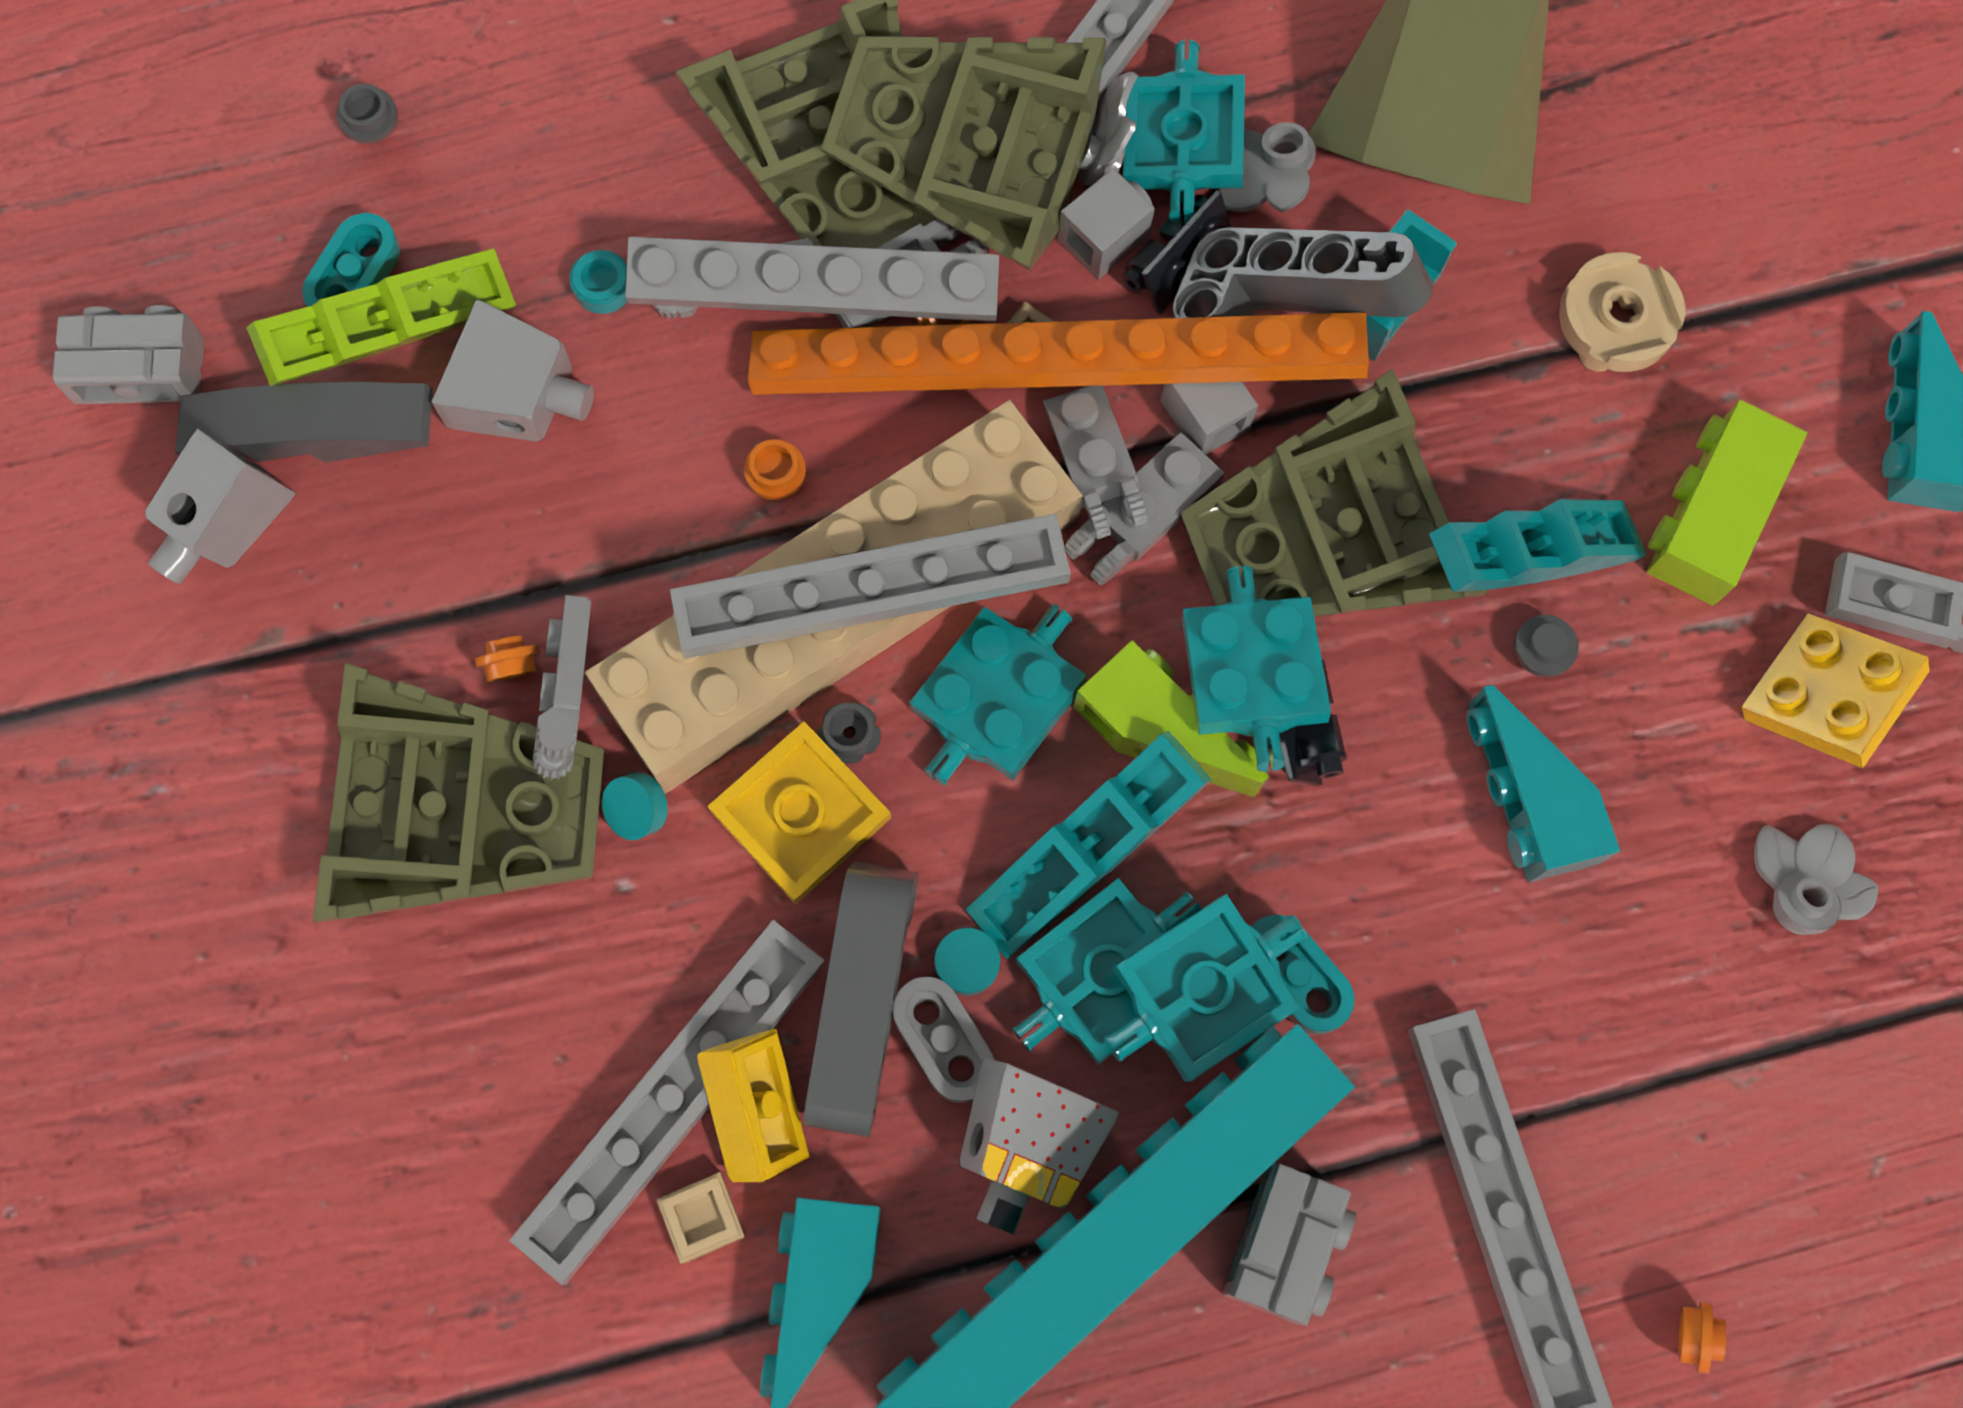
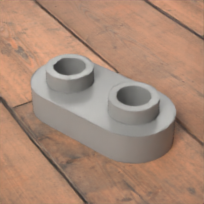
(944, 1040)

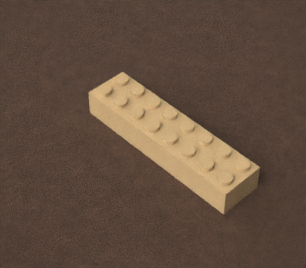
(704, 706)

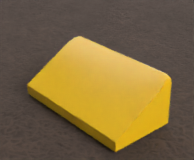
(753, 1107)

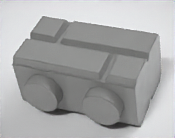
(128, 356)
(1289, 1245)

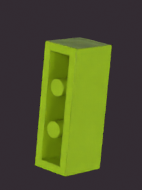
(1724, 501)

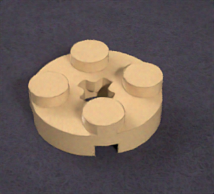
(1601, 338)

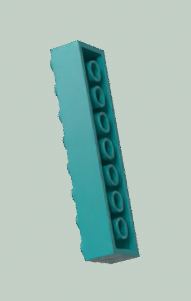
(1128, 1232)

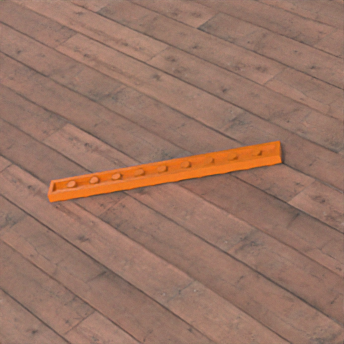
(1060, 354)

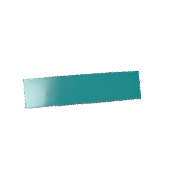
(1537, 545)
(1088, 844)

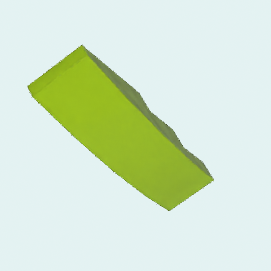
(378, 316)

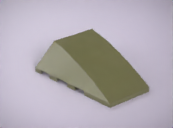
(1444, 94)
(776, 118)
(972, 130)
(1331, 515)
(446, 805)

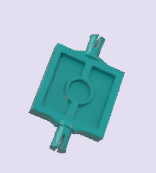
(1186, 131)
(1255, 667)
(998, 693)
(1076, 971)
(1206, 988)

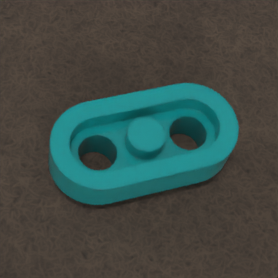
(341, 264)
(1310, 969)

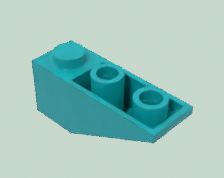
(1926, 419)
(1548, 802)
(828, 1272)

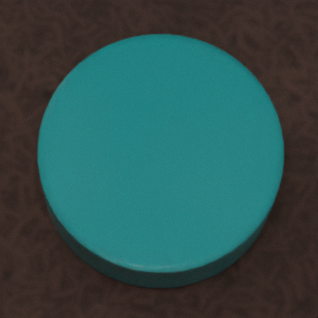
(599, 281)
(634, 806)
(967, 961)

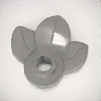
(1109, 132)
(1273, 169)
(1815, 869)

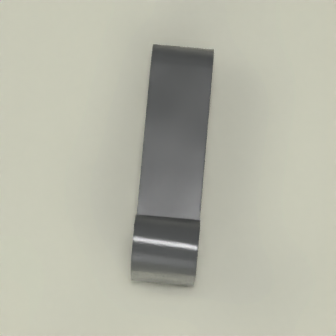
(1302, 272)
(859, 998)

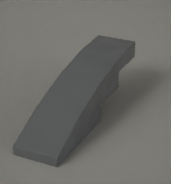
(311, 418)

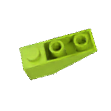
(1137, 701)

